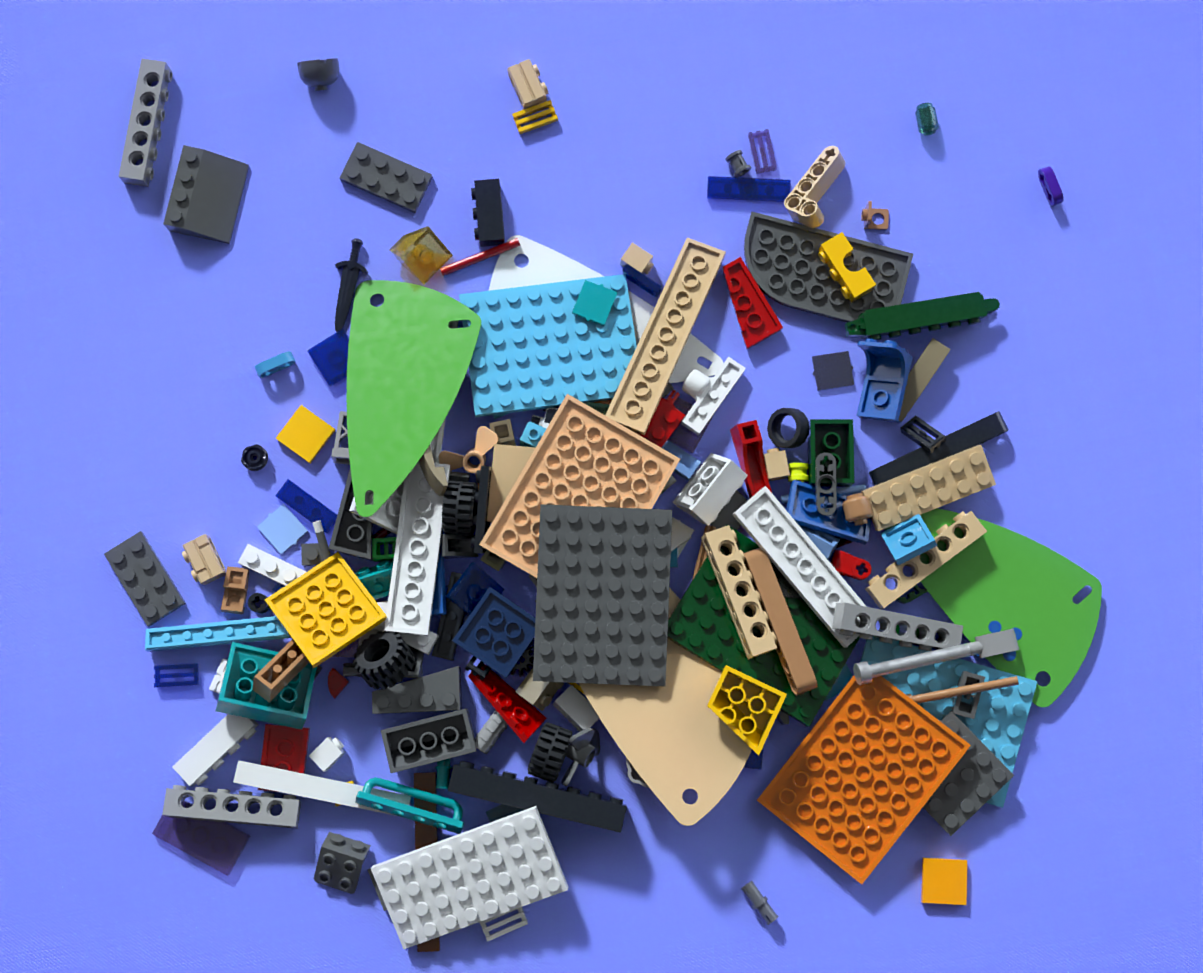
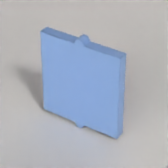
(282, 528)

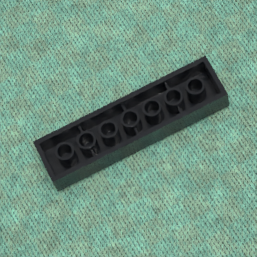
(528, 793)

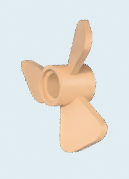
(484, 442)

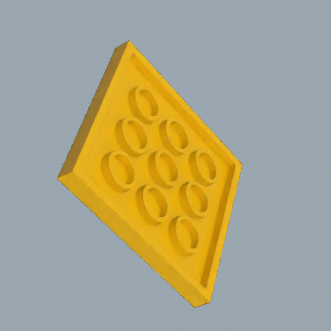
(325, 609)

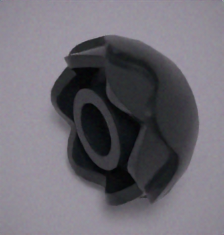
(248, 454)

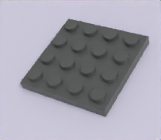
(969, 783)

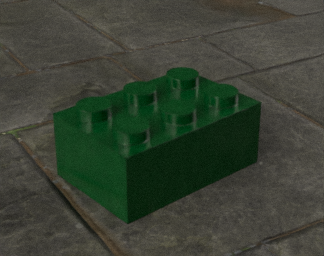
(836, 438)

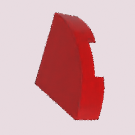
(336, 682)

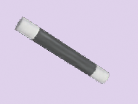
(321, 539)

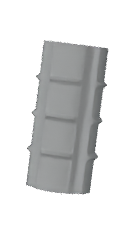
(490, 732)

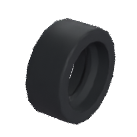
(774, 428)

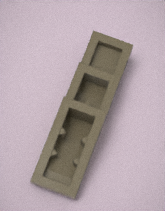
(922, 373)

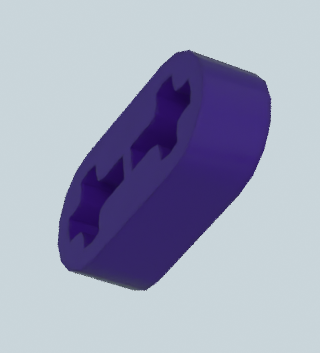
(1050, 186)

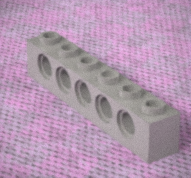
(148, 73)
(845, 621)
(175, 797)

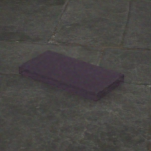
(208, 841)

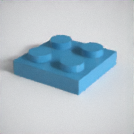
(908, 539)

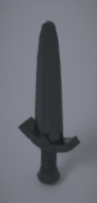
(348, 283)

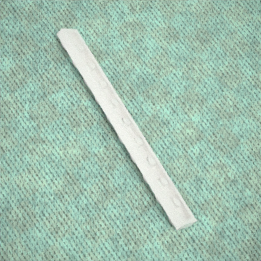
(286, 573)

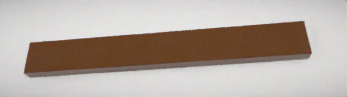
(426, 834)

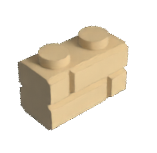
(527, 84)
(204, 559)

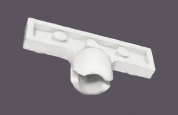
(709, 393)

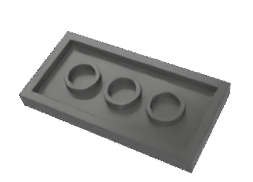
(386, 177)
(144, 578)

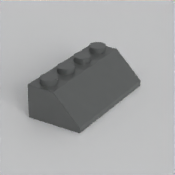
(429, 740)

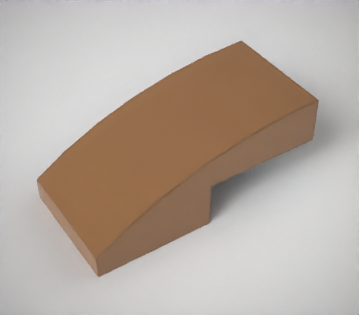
(235, 590)

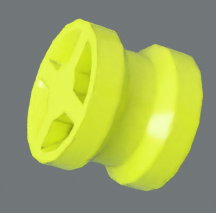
(798, 472)

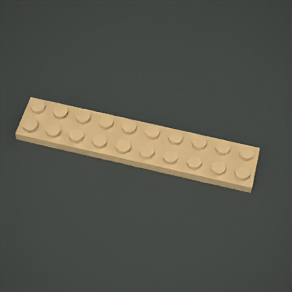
(665, 336)

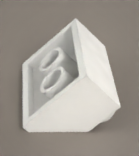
(710, 488)

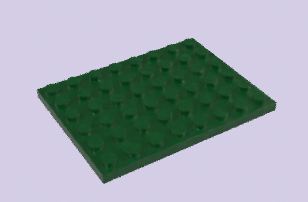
(706, 629)

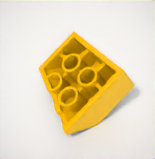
(746, 706)

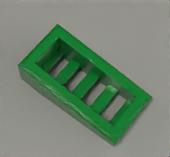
(376, 554)

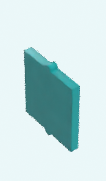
(594, 302)

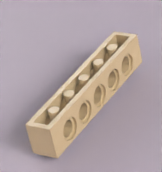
(971, 529)
(752, 645)

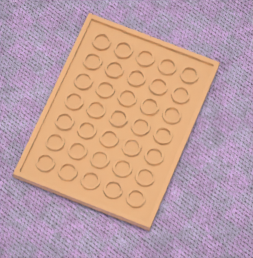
(577, 463)

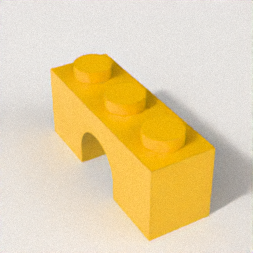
(853, 284)

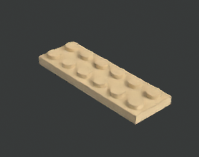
(929, 487)

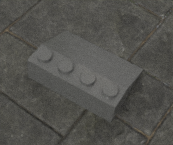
(205, 195)

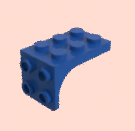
(884, 380)

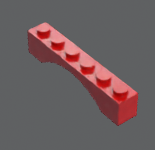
(749, 451)

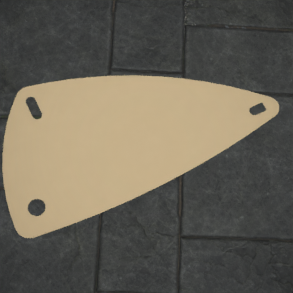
(674, 734)

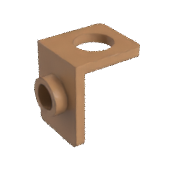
(868, 212)

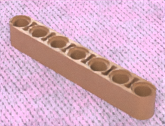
(789, 645)

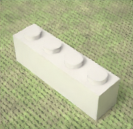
(213, 747)

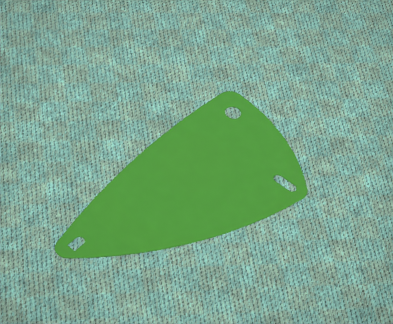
(400, 380)
(1020, 587)

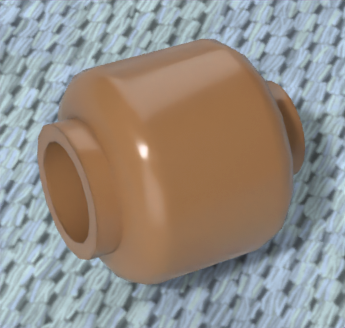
(857, 509)

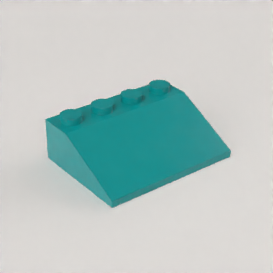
(238, 699)

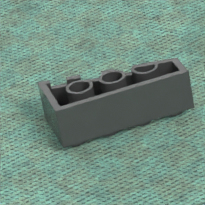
(424, 694)

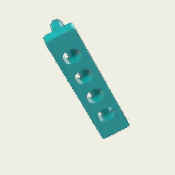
(366, 799)

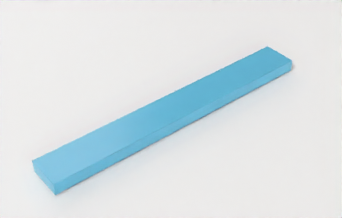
(214, 633)

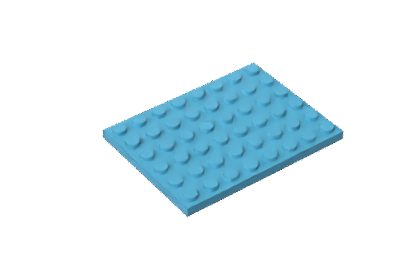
(539, 351)
(1000, 711)

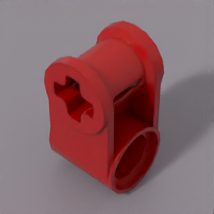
(847, 563)

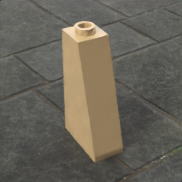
(506, 468)

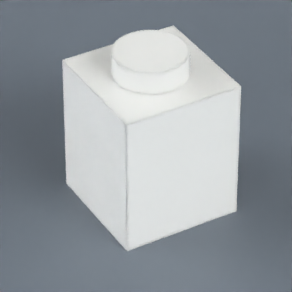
(328, 753)

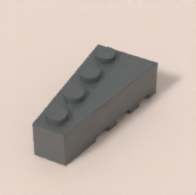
(351, 532)

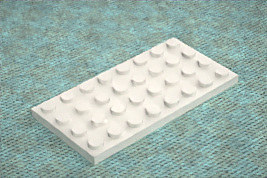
(469, 877)

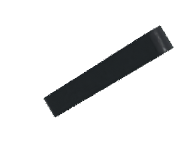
(956, 442)

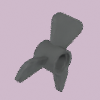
(582, 751)

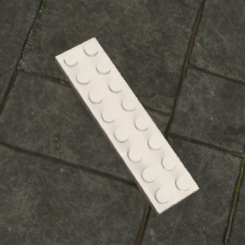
(415, 556)
(797, 558)

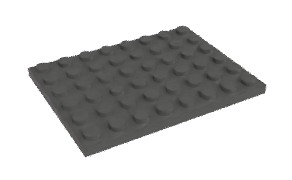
(602, 595)

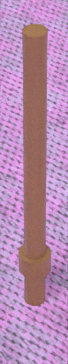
(964, 690)

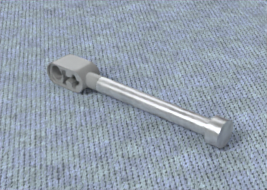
(984, 645)

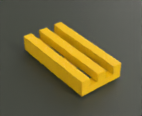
(548, 104)

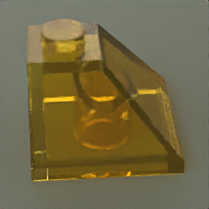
(421, 253)

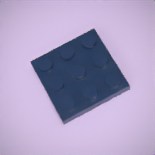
(497, 632)

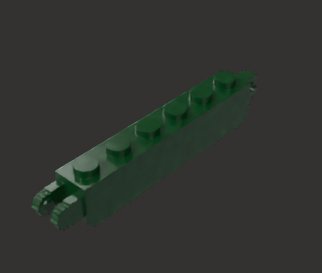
(921, 315)

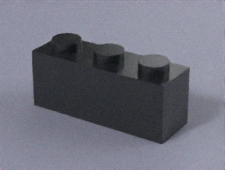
(488, 212)

